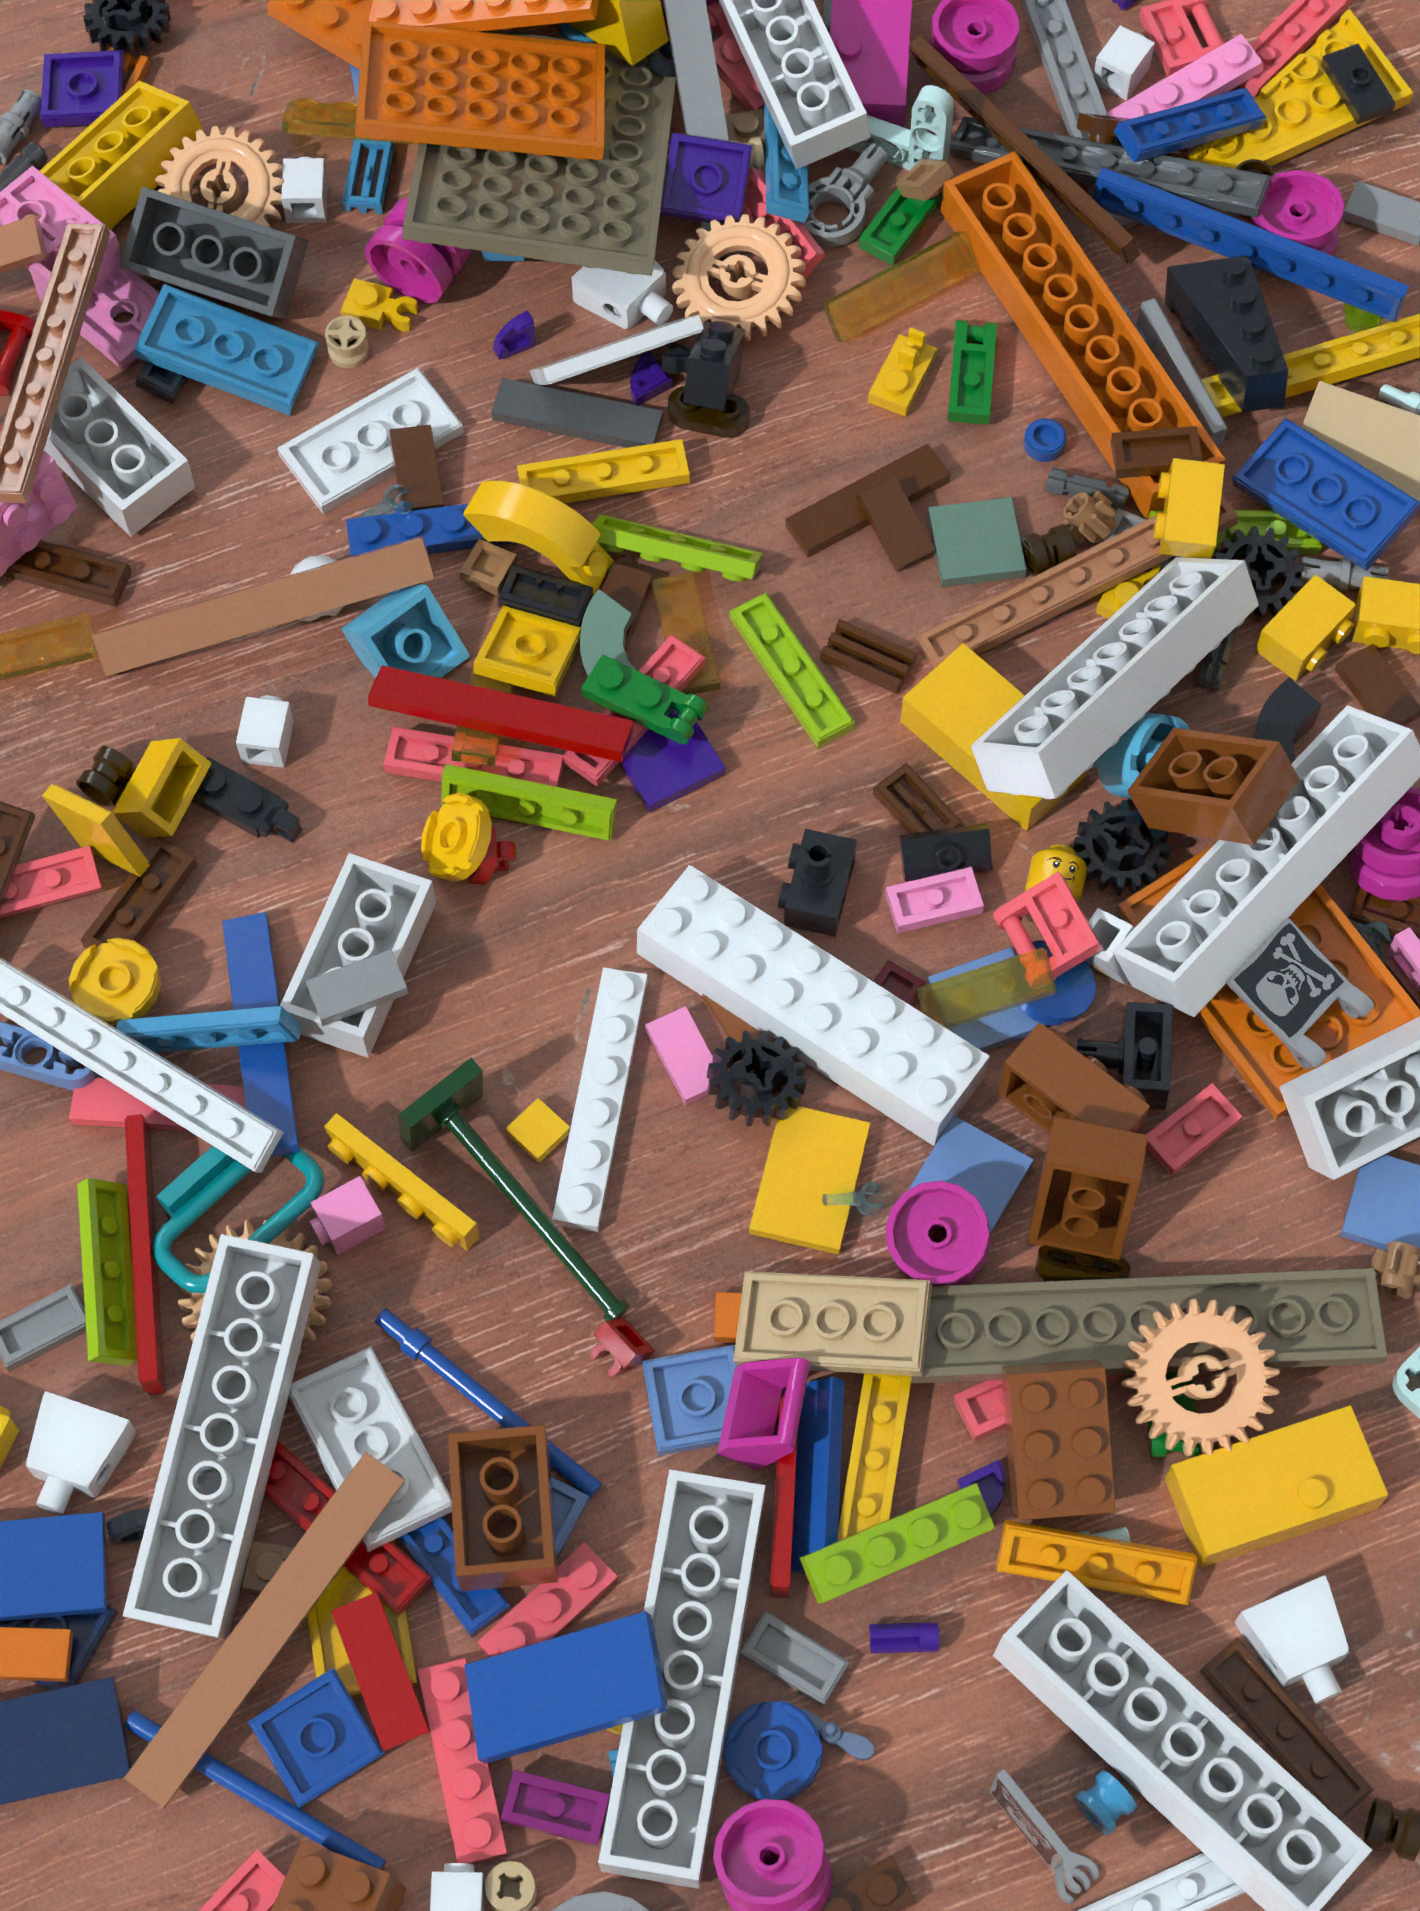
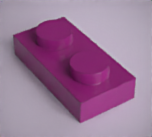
(555, 1808)

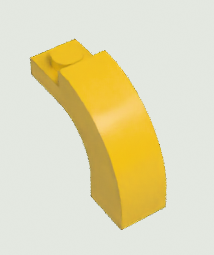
(543, 523)

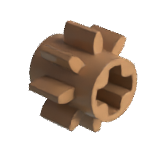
(1089, 517)
(1397, 1269)

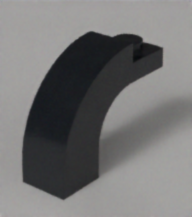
(1287, 716)

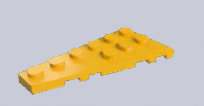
(1303, 103)

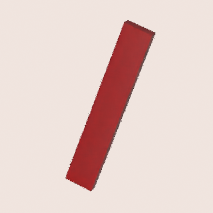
(501, 713)
(144, 1266)
(302, 1498)

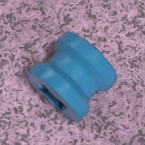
(1105, 1802)

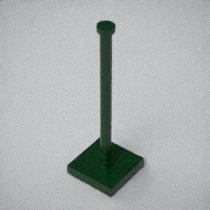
(443, 1108)

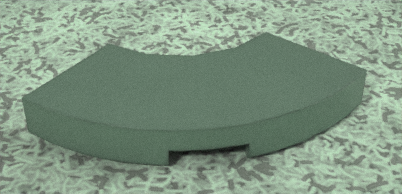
(604, 631)

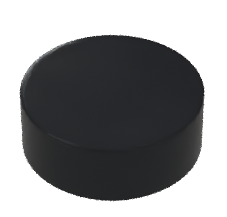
(662, 61)
(128, 1527)

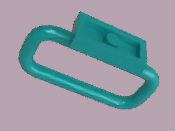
(205, 1185)

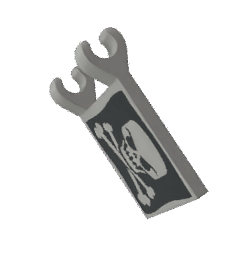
(1291, 987)
(1043, 1838)

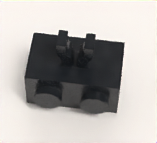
(710, 365)

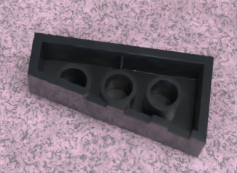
(1231, 323)

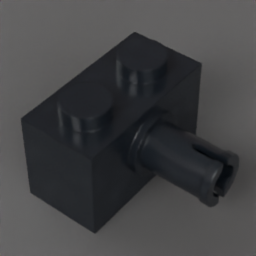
(819, 882)
(1142, 1053)

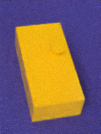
(627, 28)
(955, 709)
(1275, 1486)

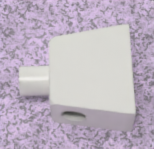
(622, 296)
(75, 1449)
(1298, 1637)

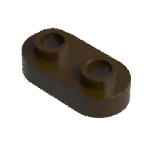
(709, 420)
(1070, 1265)

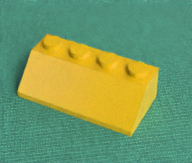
(123, 151)

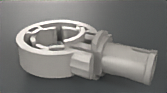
(847, 188)

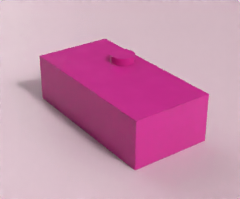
(875, 52)

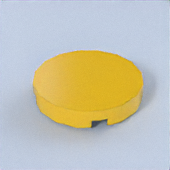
(456, 837)
(115, 980)

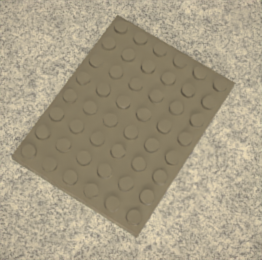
(557, 205)

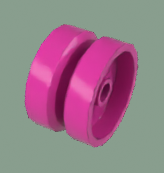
(977, 39)
(1303, 210)
(411, 266)
(1389, 854)
(927, 1209)
(772, 1859)

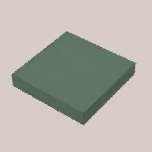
(976, 542)

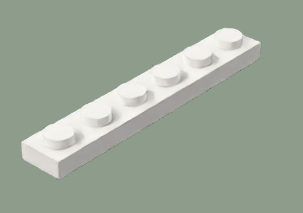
(600, 1100)

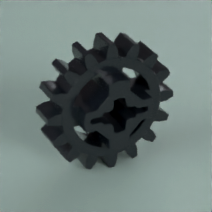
(126, 23)
(1270, 561)
(1126, 866)
(743, 1089)

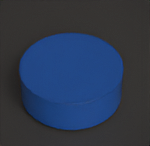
(1045, 440)

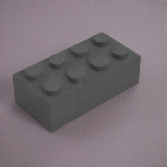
(214, 253)

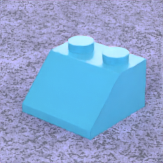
(406, 633)

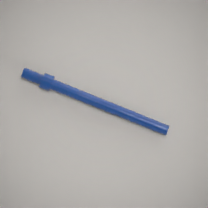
(418, 1346)
(266, 1800)

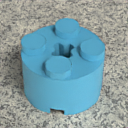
(1126, 759)

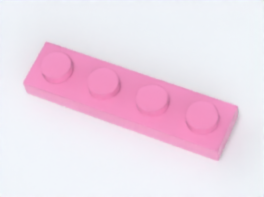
(1203, 78)

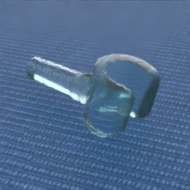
(389, 502)
(1373, 934)
(856, 1199)

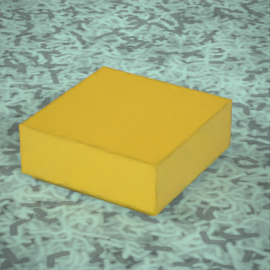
(538, 1130)

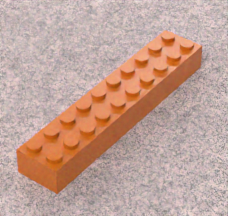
(1067, 313)

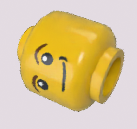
(1055, 859)

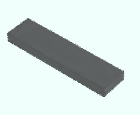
(576, 414)

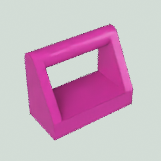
(754, 1410)

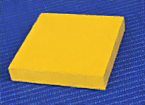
(528, 651)
(96, 828)

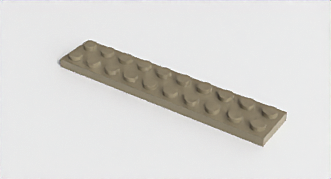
(1306, 1319)

